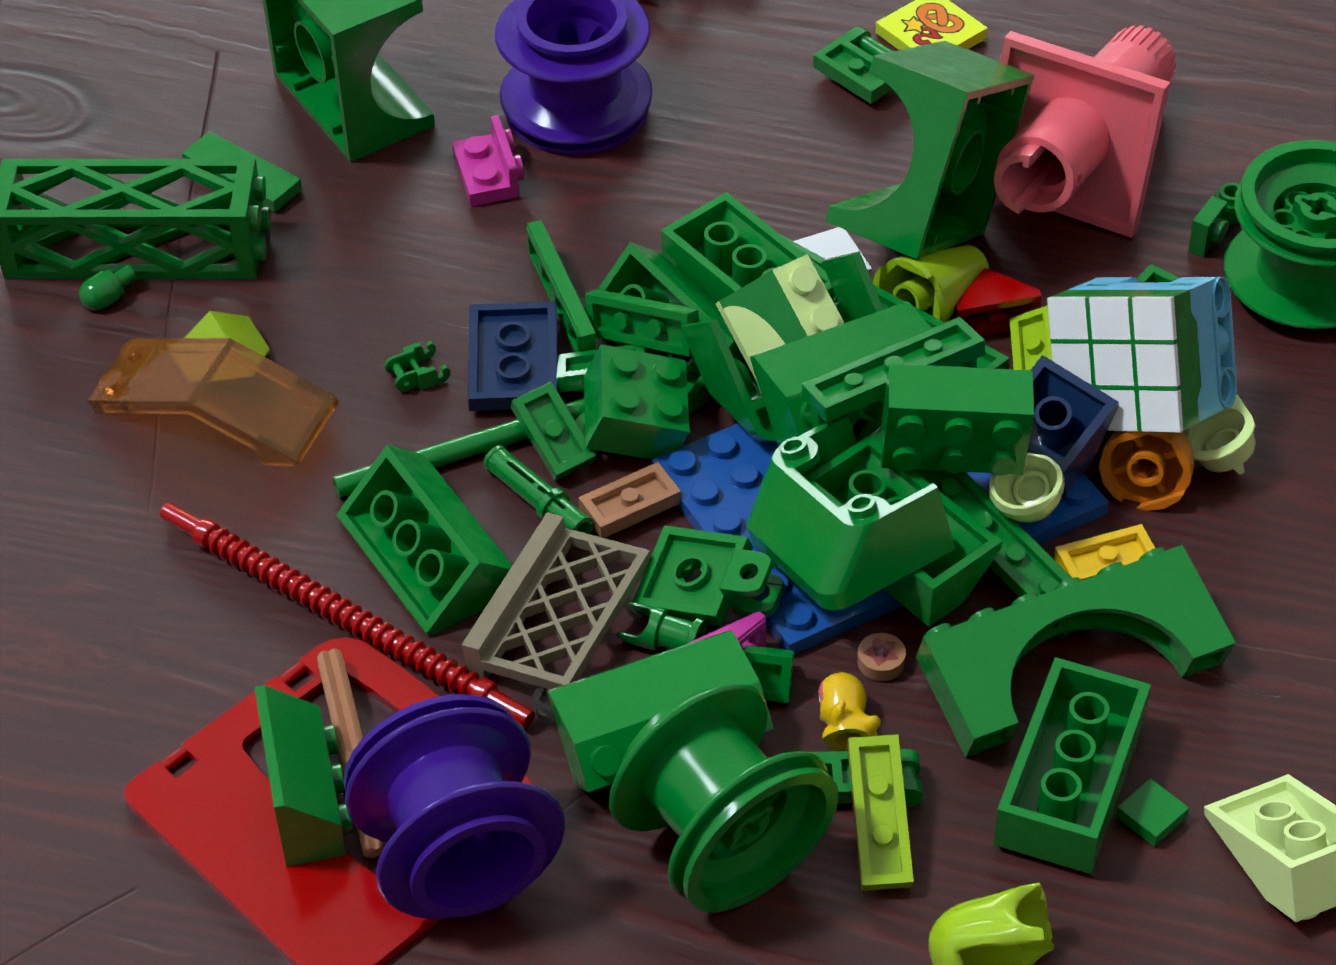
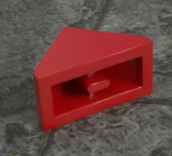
(994, 300)

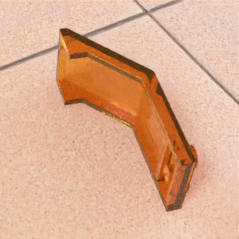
(222, 387)

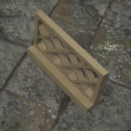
(520, 595)

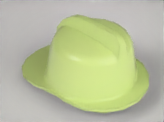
(1224, 439)

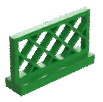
(864, 381)

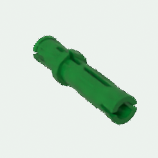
(535, 490)

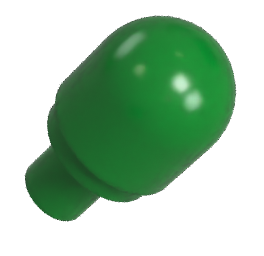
(105, 288)

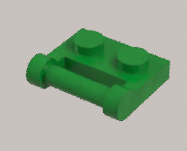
(849, 62)

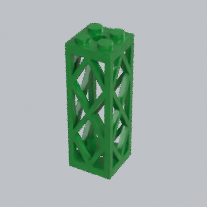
(28, 231)

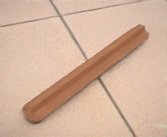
(345, 722)

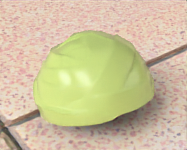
(1028, 495)

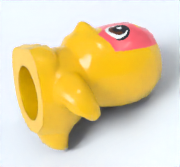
(842, 710)

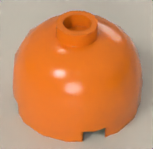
(1147, 467)

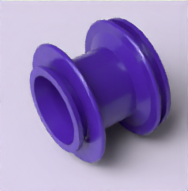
(574, 73)
(452, 807)

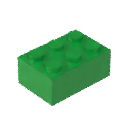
(957, 419)

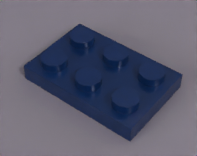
(510, 352)

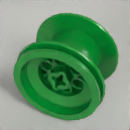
(1287, 246)
(735, 810)

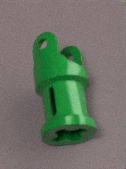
(663, 630)

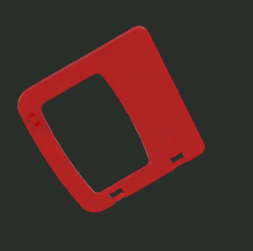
(227, 828)

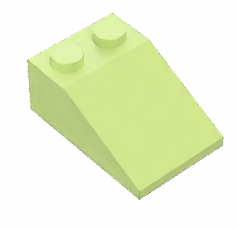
(1283, 843)

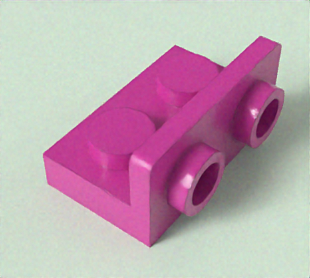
(488, 165)

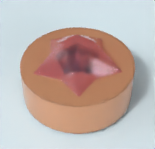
(881, 656)

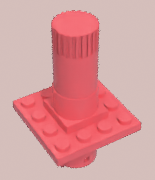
(1087, 128)

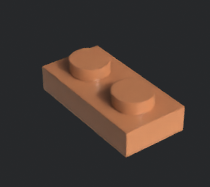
(630, 500)

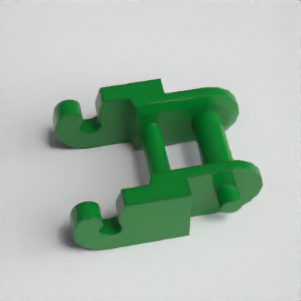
(420, 376)

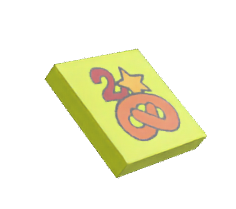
(930, 22)

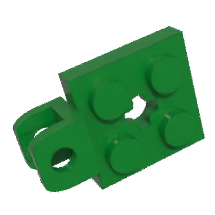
(726, 577)

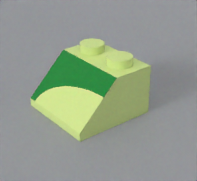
(779, 308)

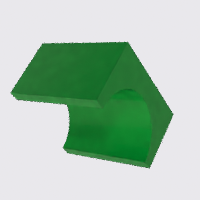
(334, 69)
(961, 120)

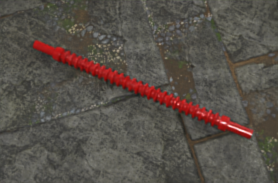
(341, 611)

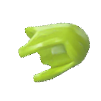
(994, 930)

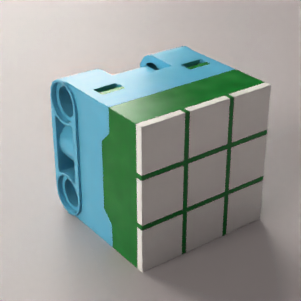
(1150, 347)

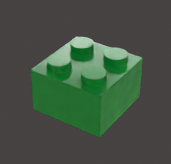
(635, 403)

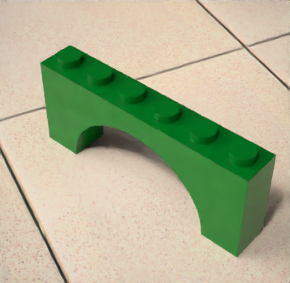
(1149, 599)

